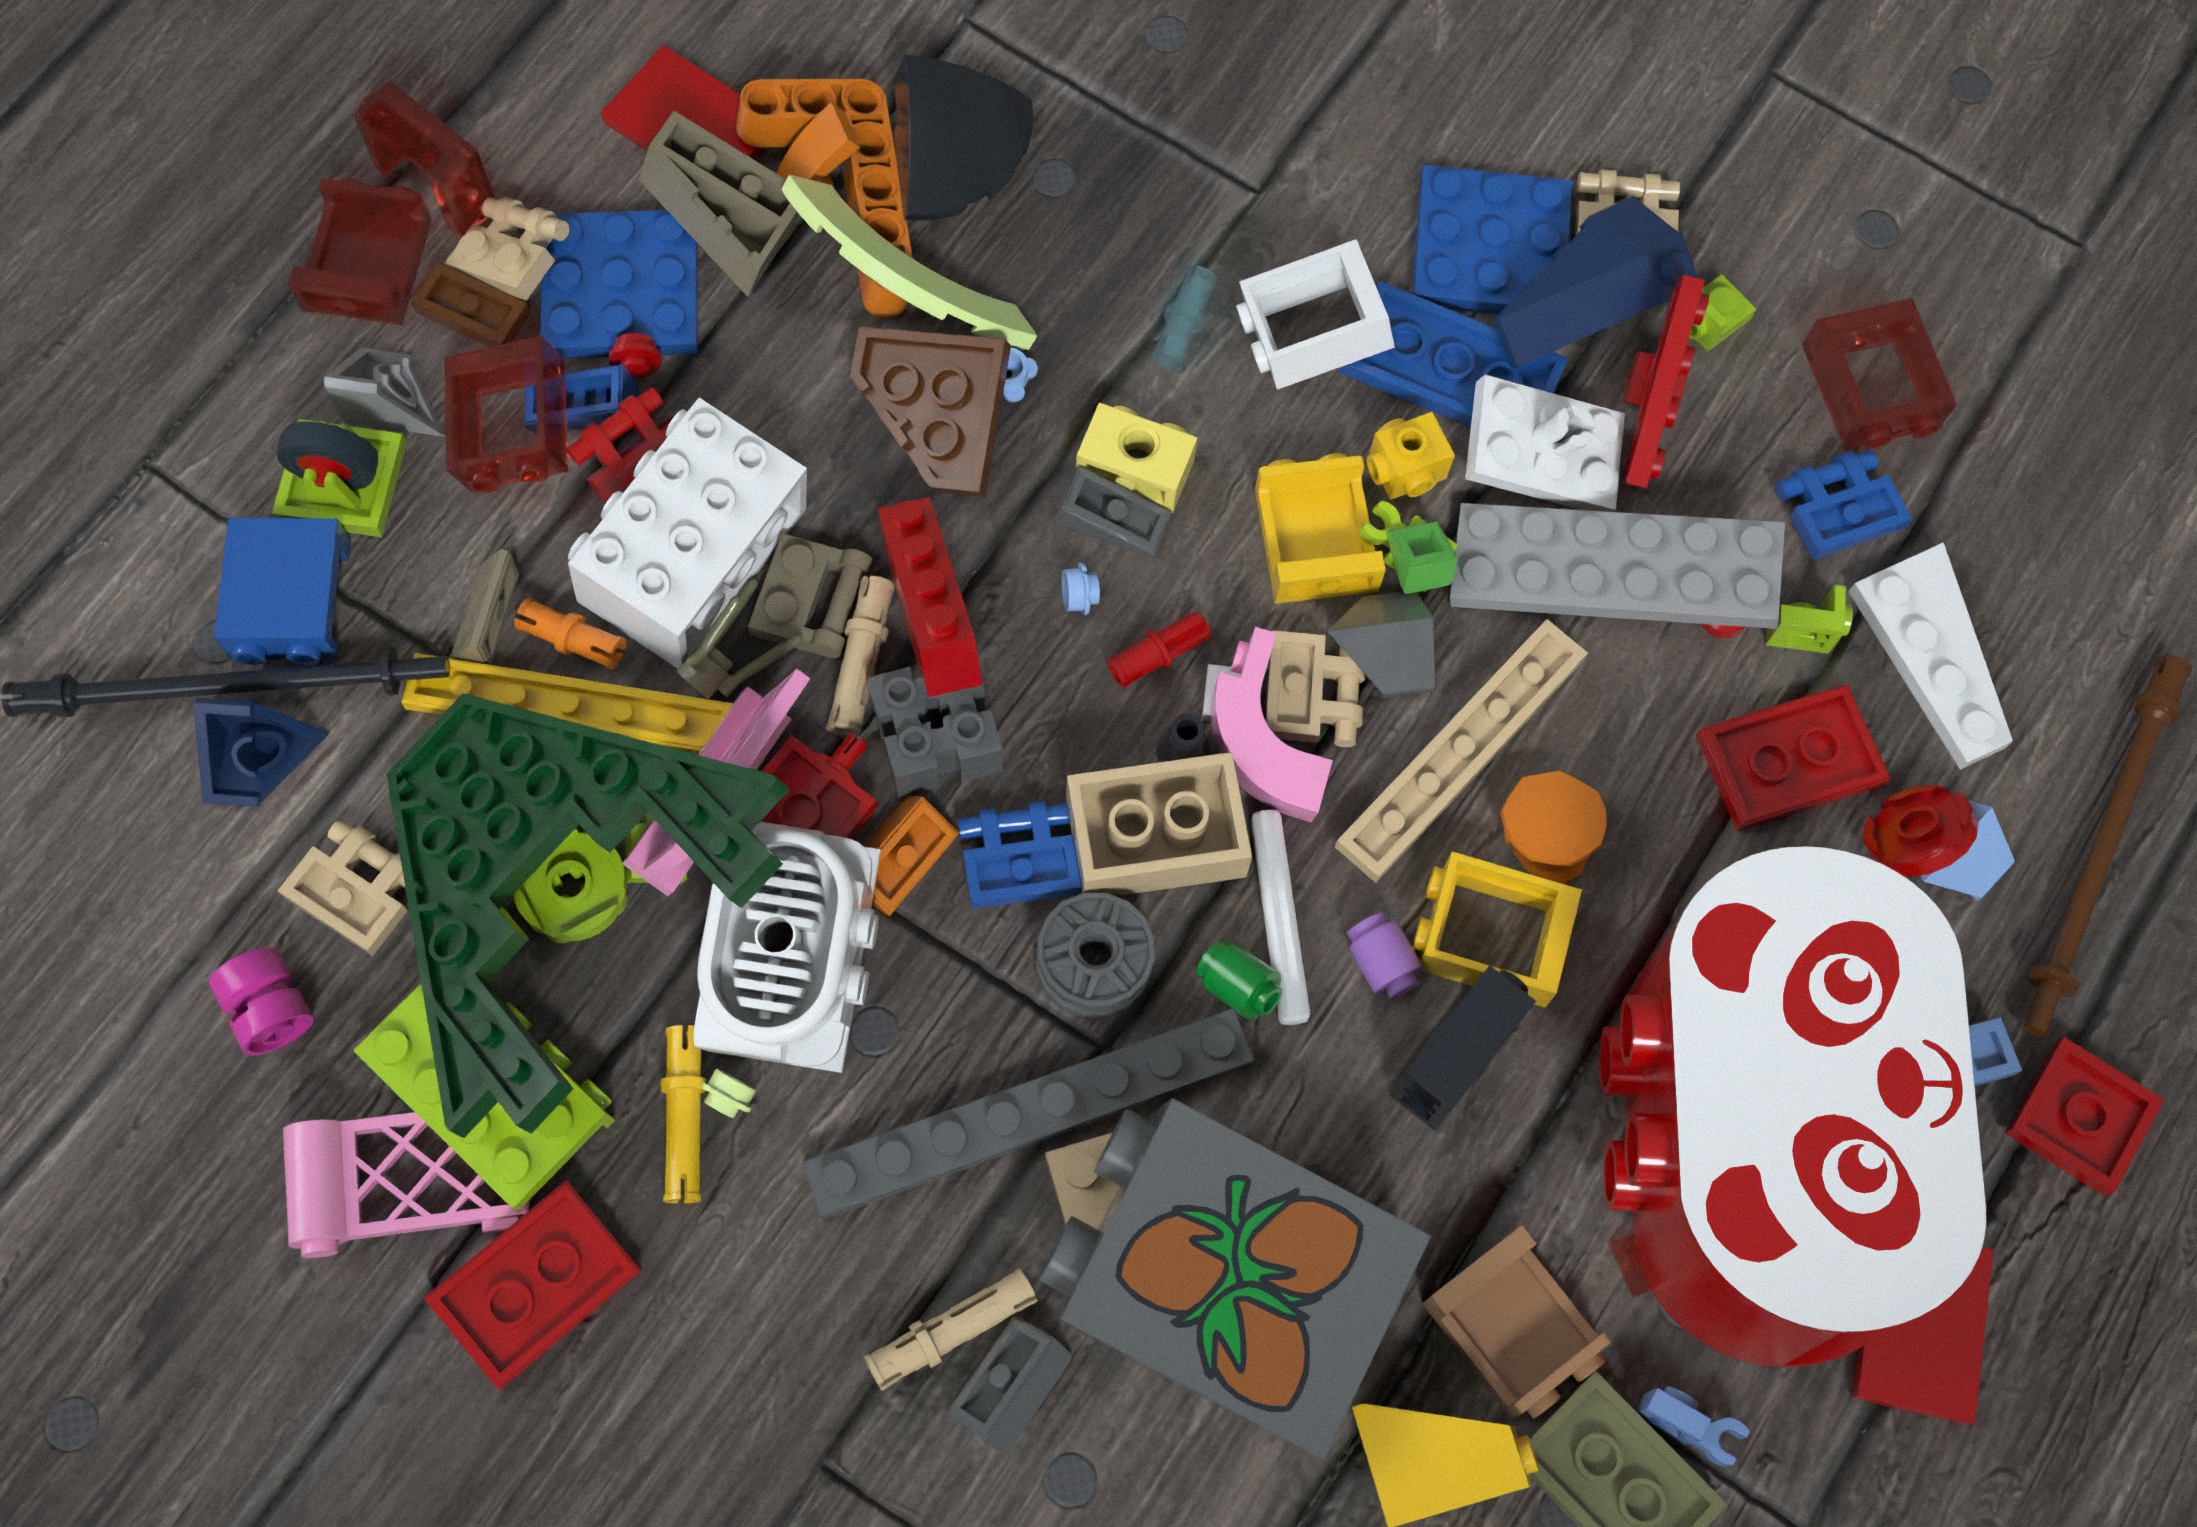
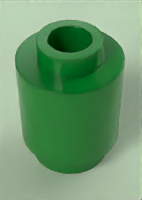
(1240, 979)

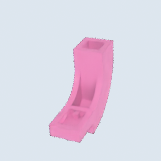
(1263, 764)

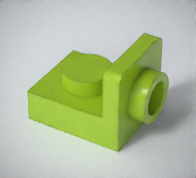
(1724, 314)
(1813, 629)

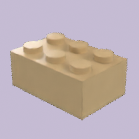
(1158, 825)

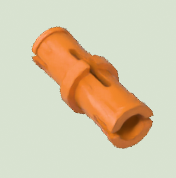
(570, 633)

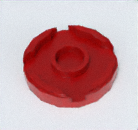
(1921, 830)

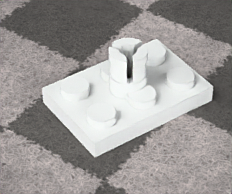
(1544, 445)

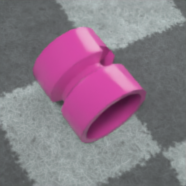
(259, 998)

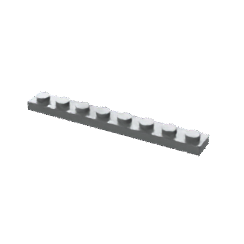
(1027, 1114)

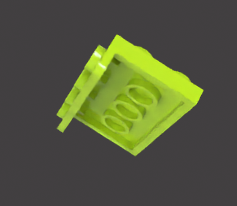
(496, 1149)

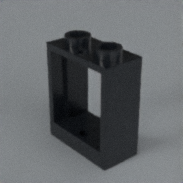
(1463, 1046)

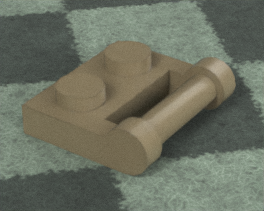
(794, 589)

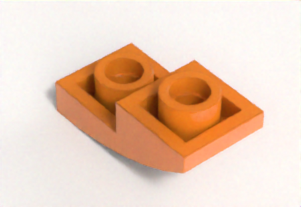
(820, 147)

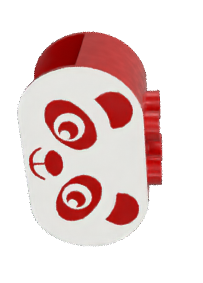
(1799, 1109)

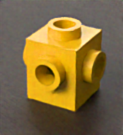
(1409, 456)

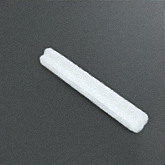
(1280, 915)

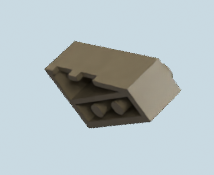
(719, 198)

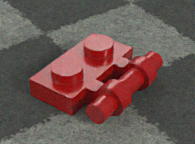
(596, 440)

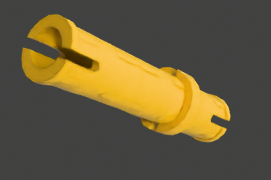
(683, 1116)

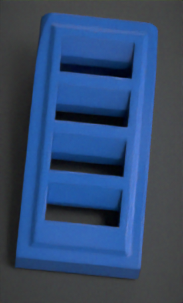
(609, 383)

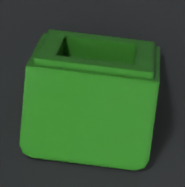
(1422, 557)

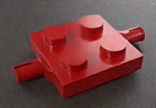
(820, 789)

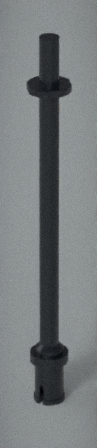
(67, 695)

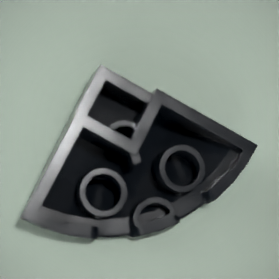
(955, 136)

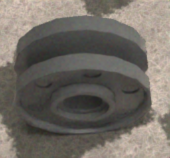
(1099, 922)

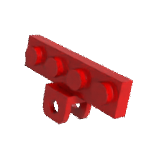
(1660, 379)

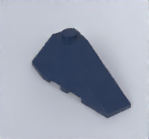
(1607, 273)

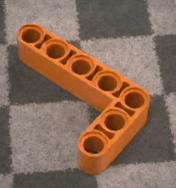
(785, 112)

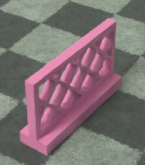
(739, 739)

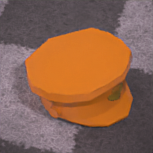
(1554, 824)

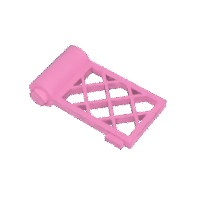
(327, 1193)

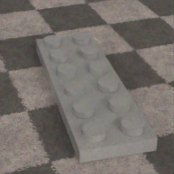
(1619, 565)

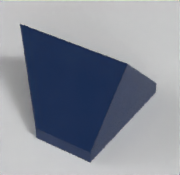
(247, 749)

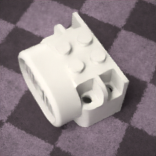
(798, 1000)

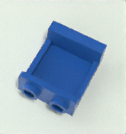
(280, 589)

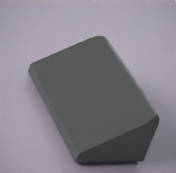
(1010, 1384)

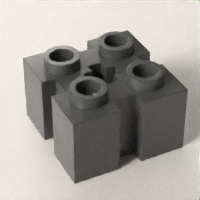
(921, 754)

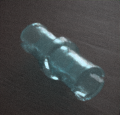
(1184, 318)

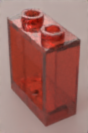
(1871, 328)
(495, 371)

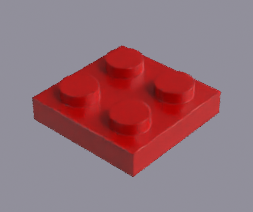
(2084, 1117)

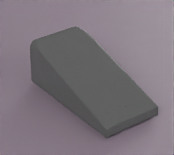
(1110, 512)

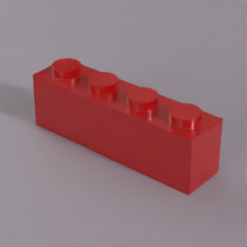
(930, 597)

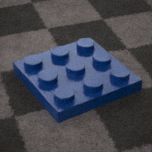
(1485, 235)
(619, 279)

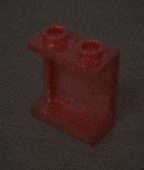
(402, 129)
(363, 252)

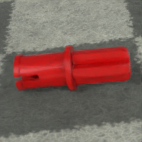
(1158, 649)

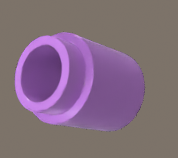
(1385, 956)

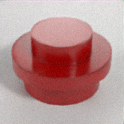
(637, 354)

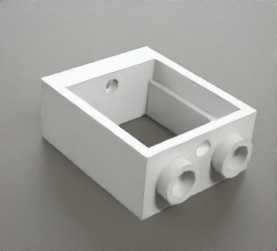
(1305, 281)

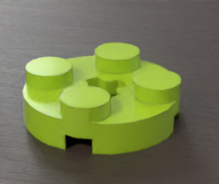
(590, 911)

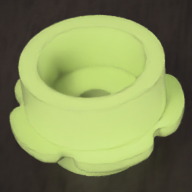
(728, 1093)

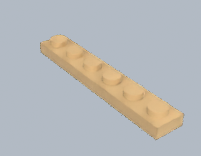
(1460, 751)

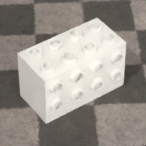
(687, 531)

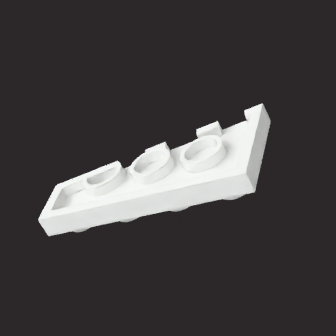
(1934, 647)

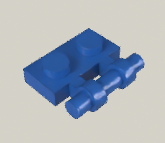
(1846, 517)
(1021, 869)

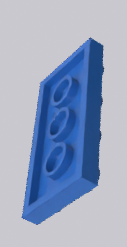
(1442, 357)

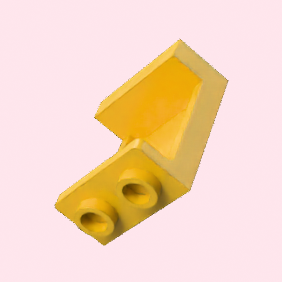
(1312, 527)

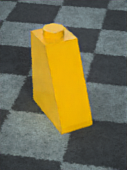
(1440, 1462)

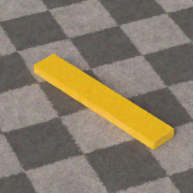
(634, 712)

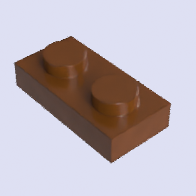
(470, 306)

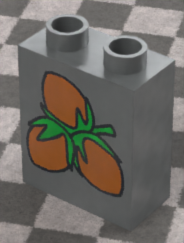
(1235, 1273)

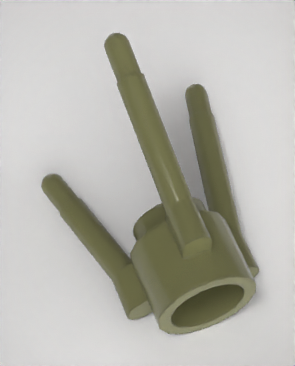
(708, 667)

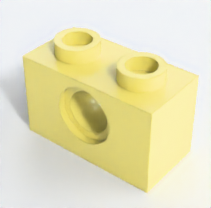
(1155, 477)

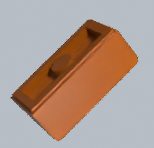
(909, 847)

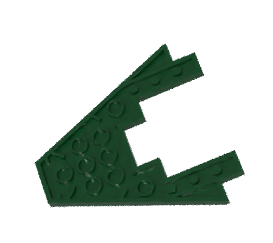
(481, 813)

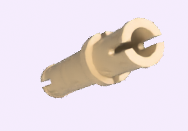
(865, 636)
(941, 1334)

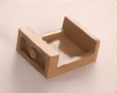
(1517, 1327)

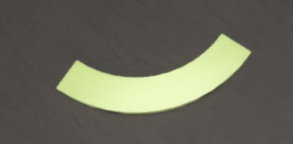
(899, 273)

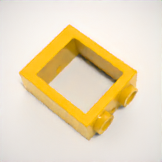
(1554, 898)

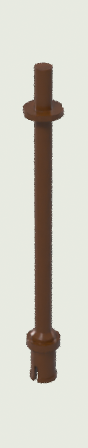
(2156, 709)

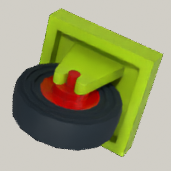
(338, 474)

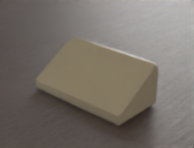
(486, 609)

